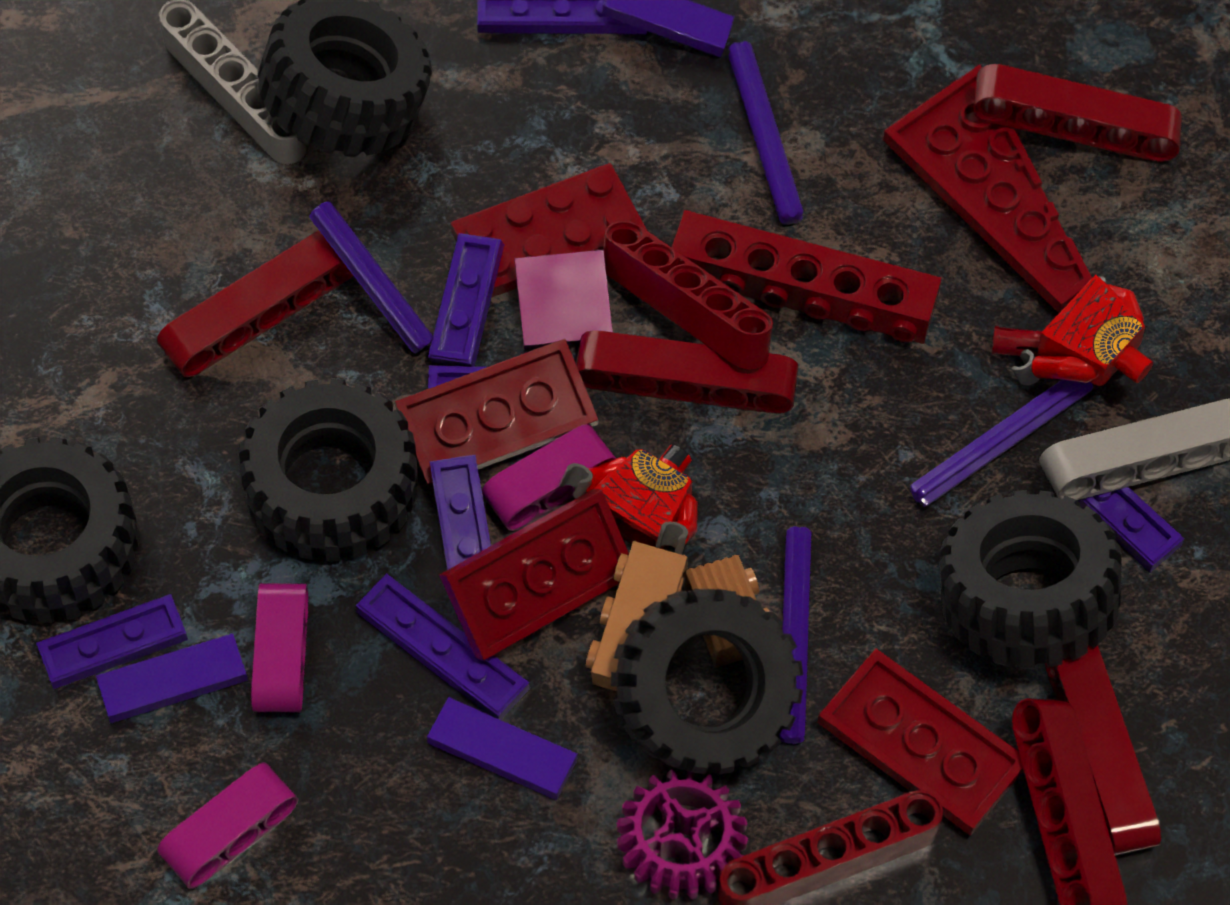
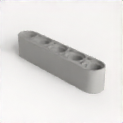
(216, 70)
(1139, 451)

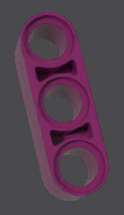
(532, 484)
(280, 647)
(227, 825)

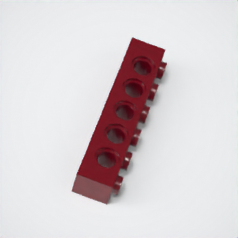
(826, 269)

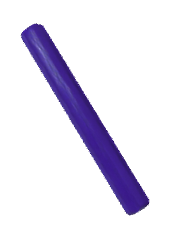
(766, 133)
(997, 440)
(797, 617)

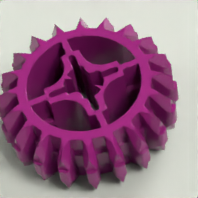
(712, 813)

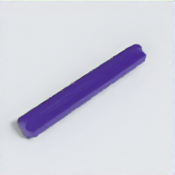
(371, 277)

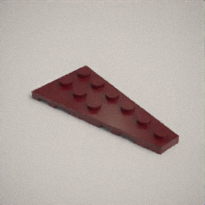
(991, 186)

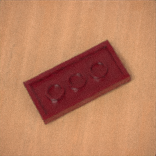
(552, 220)
(499, 409)
(536, 574)
(922, 740)

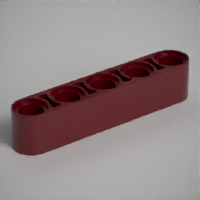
(1077, 112)
(687, 295)
(253, 305)
(683, 372)
(1111, 755)
(1067, 803)
(843, 835)

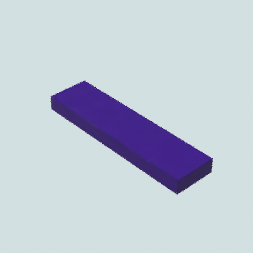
(548, 17)
(441, 647)

